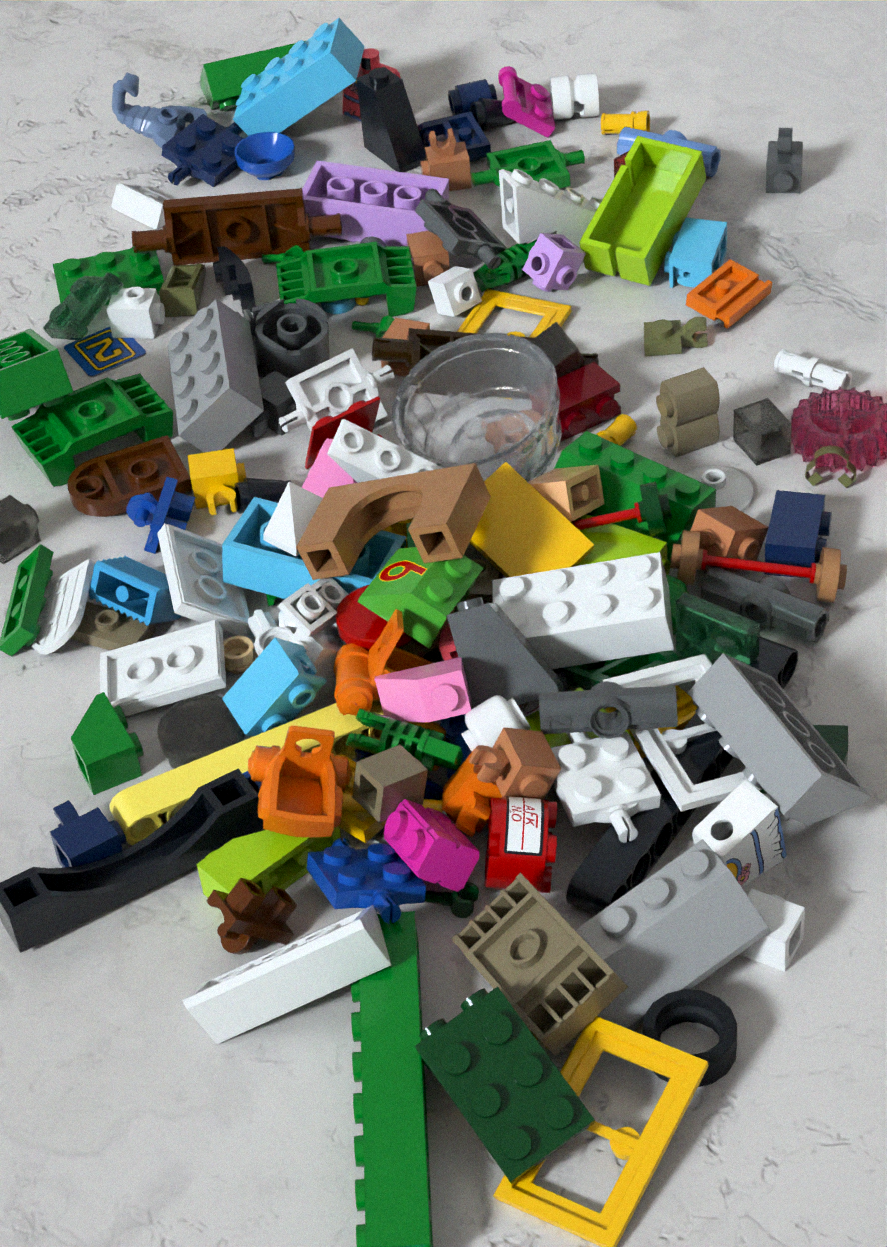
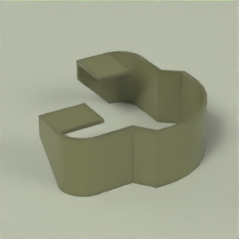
(844, 479)

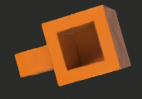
(468, 799)

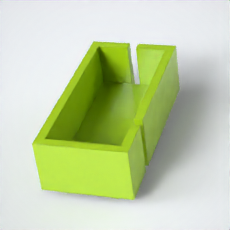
(639, 223)

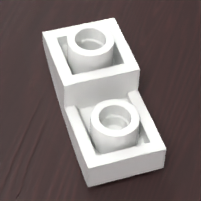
(314, 605)

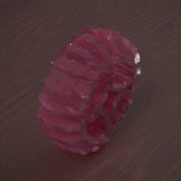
(842, 420)

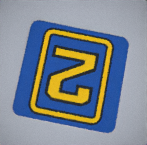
(103, 352)

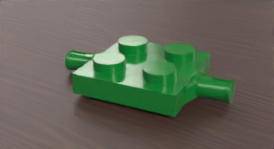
(535, 159)

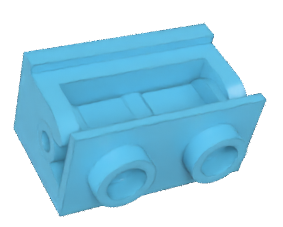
(696, 251)
(273, 688)

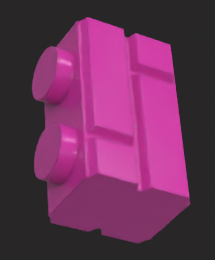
(431, 845)

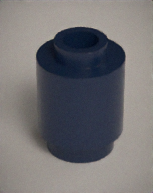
(464, 94)

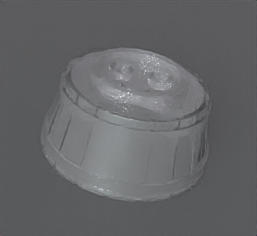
(483, 405)

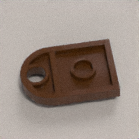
(126, 474)

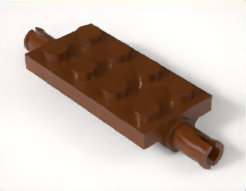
(242, 222)

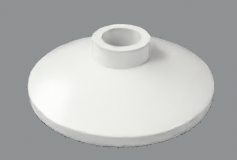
(731, 485)

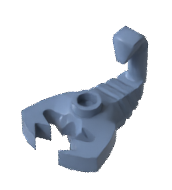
(151, 122)

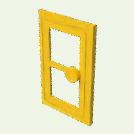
(550, 311)
(641, 1151)

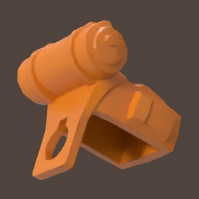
(357, 667)
(298, 788)

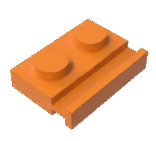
(728, 293)

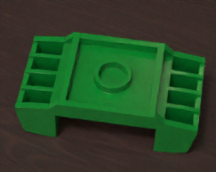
(350, 273)
(89, 419)

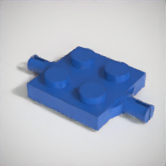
(365, 878)

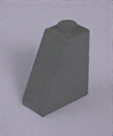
(498, 655)

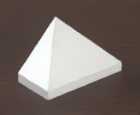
(291, 518)

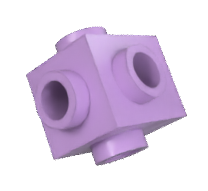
(553, 262)

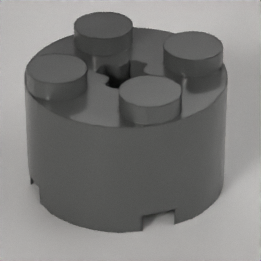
(291, 337)

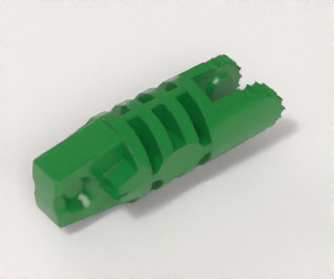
(508, 271)
(420, 742)

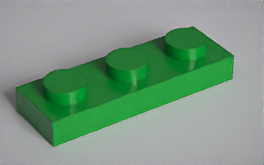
(26, 601)

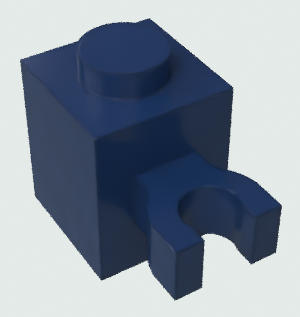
(85, 837)

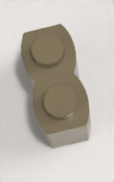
(688, 412)

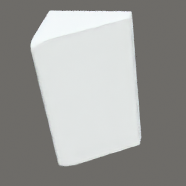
(140, 204)

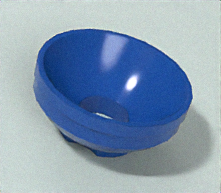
(265, 154)

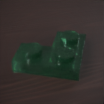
(714, 631)

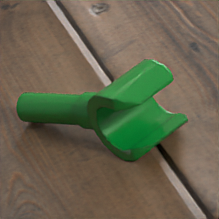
(292, 253)
(377, 328)

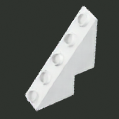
(542, 208)
(371, 456)

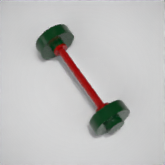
(652, 508)

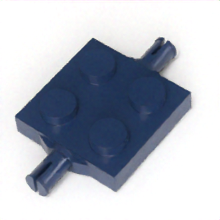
(203, 151)

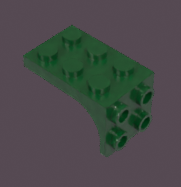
(503, 1083)

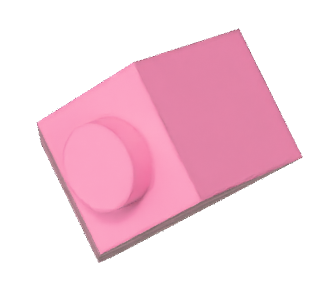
(425, 692)

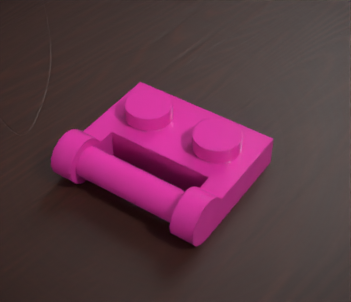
(526, 102)

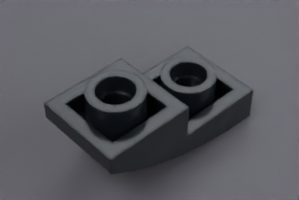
(235, 277)

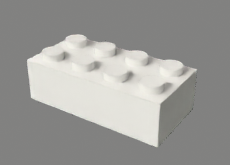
(591, 610)

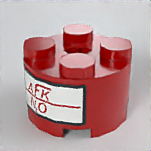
(520, 842)

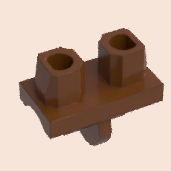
(252, 915)

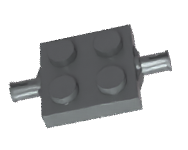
(459, 229)

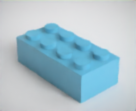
(299, 80)
(270, 570)

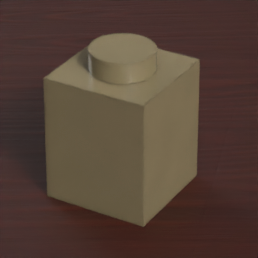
(387, 780)

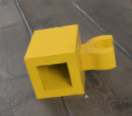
(214, 479)

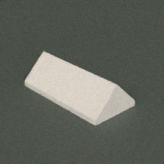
(290, 976)

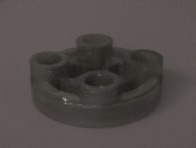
(197, 729)

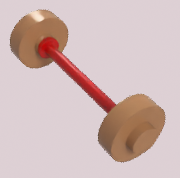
(826, 574)

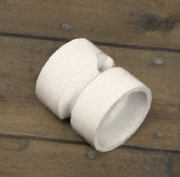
(574, 96)

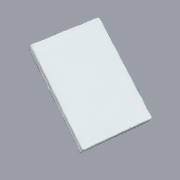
(197, 582)
(164, 668)

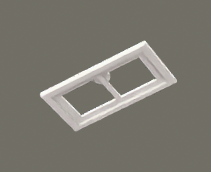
(661, 747)

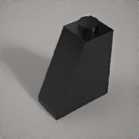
(389, 120)

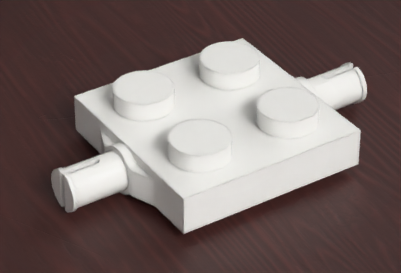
(333, 389)
(604, 782)

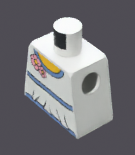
(744, 833)

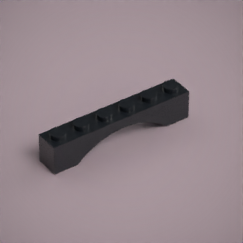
(52, 900)

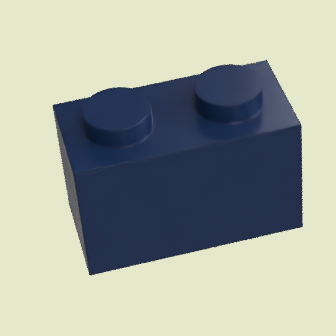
(797, 529)

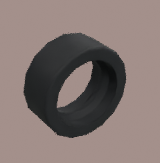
(701, 1008)

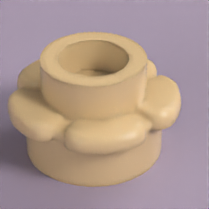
(238, 654)

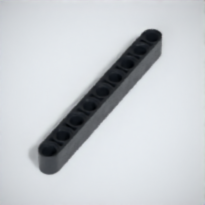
(617, 866)

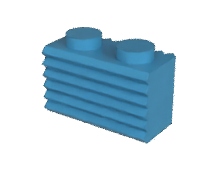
(133, 590)

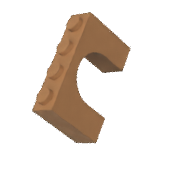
(441, 501)

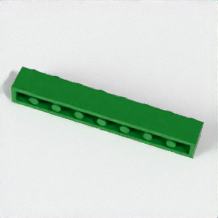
(392, 1098)

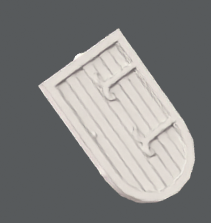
(63, 607)

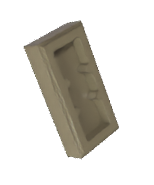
(110, 628)

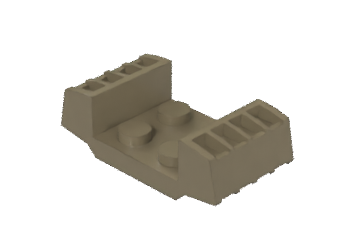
(539, 964)

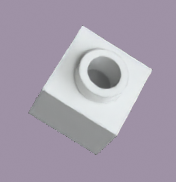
(454, 291)

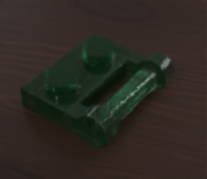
(81, 306)

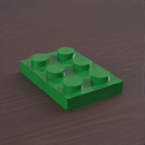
(131, 268)

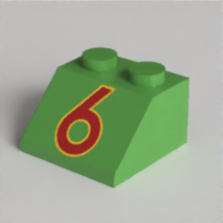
(420, 591)

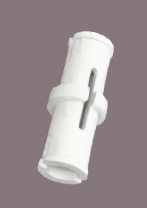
(812, 371)

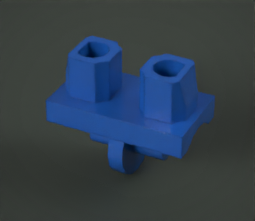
(148, 511)

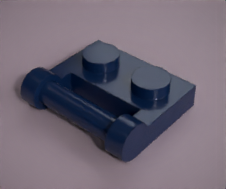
(464, 128)

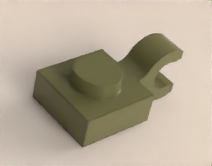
(669, 337)

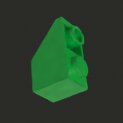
(104, 748)

